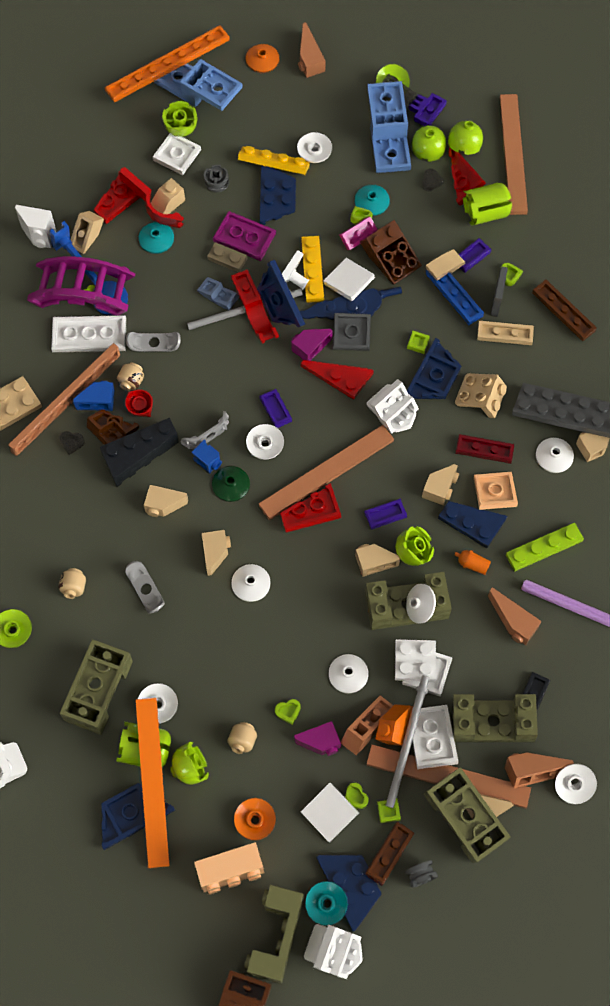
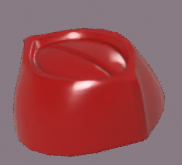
(139, 403)

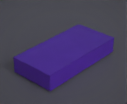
(474, 254)
(275, 408)
(385, 514)

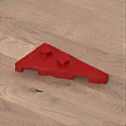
(464, 175)
(344, 378)

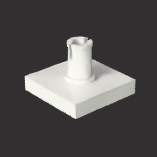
(290, 273)

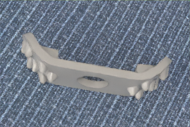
(140, 341)
(193, 442)
(139, 576)

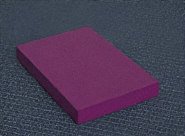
(244, 235)

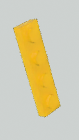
(273, 160)
(312, 269)

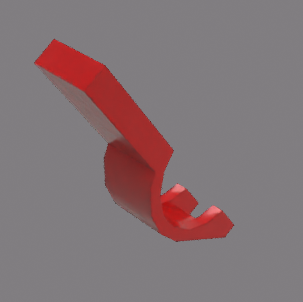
(144, 192)
(253, 306)

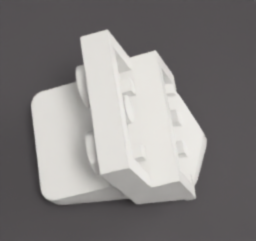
(394, 407)
(11, 763)
(334, 950)

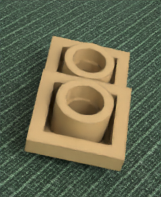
(444, 264)

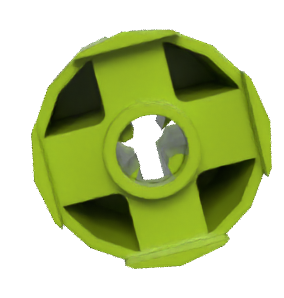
(487, 203)
(130, 745)

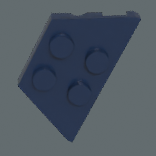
(276, 195)
(278, 297)
(435, 374)
(124, 815)
(349, 874)

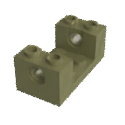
(386, 607)
(89, 706)
(515, 718)
(480, 834)
(286, 904)

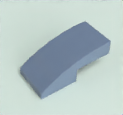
(215, 292)

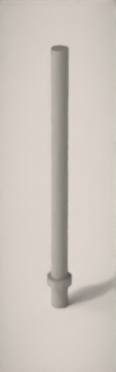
(230, 313)
(421, 691)

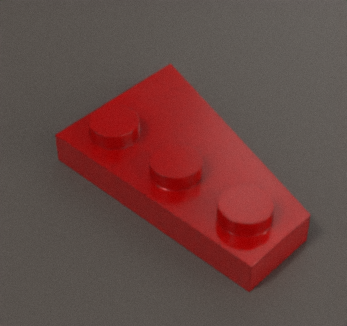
(115, 200)
(315, 510)

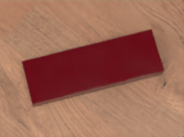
(485, 448)

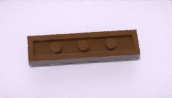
(564, 310)

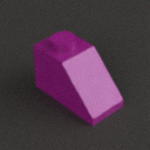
(310, 342)
(320, 739)

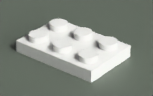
(434, 738)

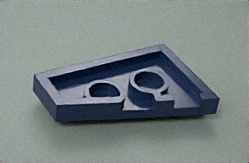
(472, 522)

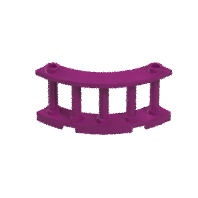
(74, 295)

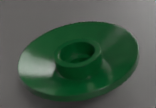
(230, 491)

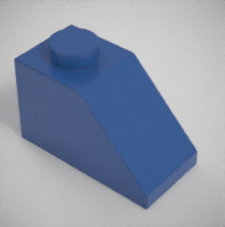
(96, 397)

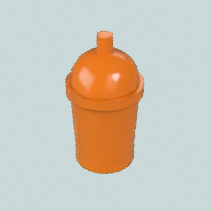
(473, 561)

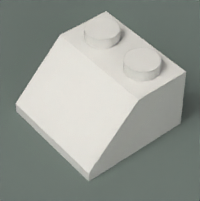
(36, 225)

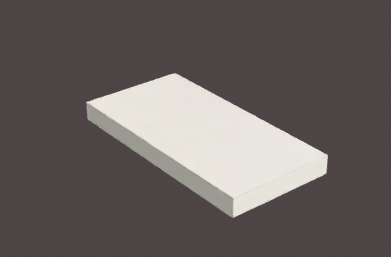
(88, 333)

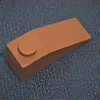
(311, 58)
(518, 621)
(365, 726)
(533, 768)

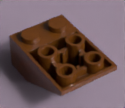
(391, 252)
(244, 991)

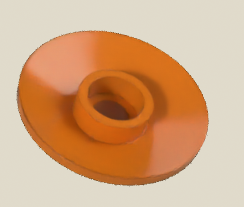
(262, 58)
(254, 808)

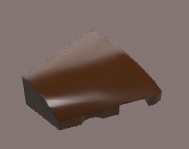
(109, 427)

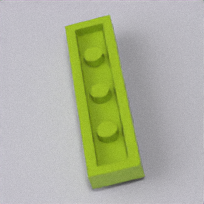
(544, 547)

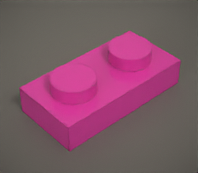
(358, 232)

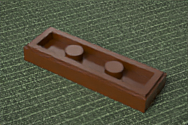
(389, 853)

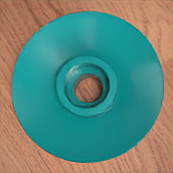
(377, 204)
(158, 243)
(316, 903)

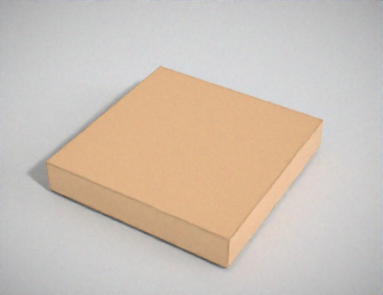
(495, 490)

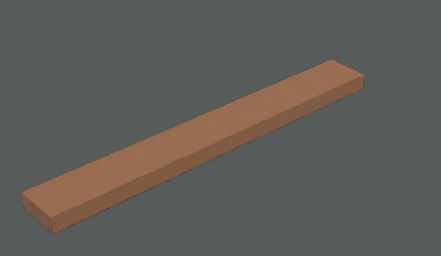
(513, 153)
(47, 416)
(326, 472)
(387, 760)

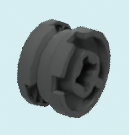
(216, 178)
(421, 874)

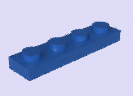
(458, 297)

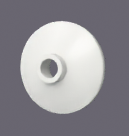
(316, 142)
(265, 434)
(550, 461)
(251, 591)
(420, 603)
(344, 682)
(165, 696)
(577, 792)

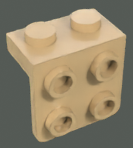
(482, 392)

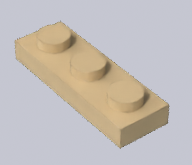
(505, 333)

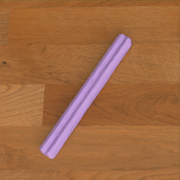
(566, 602)

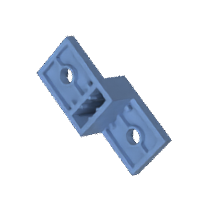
(199, 84)
(389, 127)

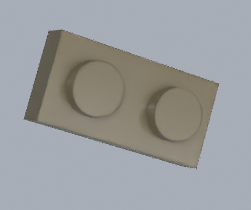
(227, 257)

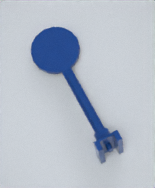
(62, 239)

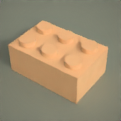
(229, 868)

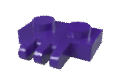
(427, 109)

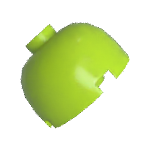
(180, 119)
(465, 137)
(429, 143)
(414, 546)
(189, 764)

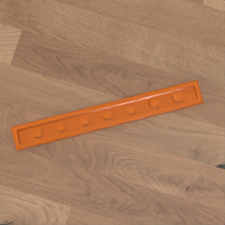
(167, 63)
(152, 782)

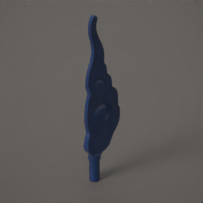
(364, 303)

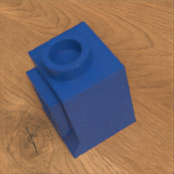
(206, 457)

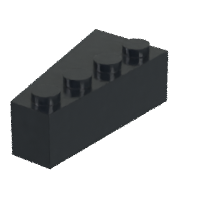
(138, 449)

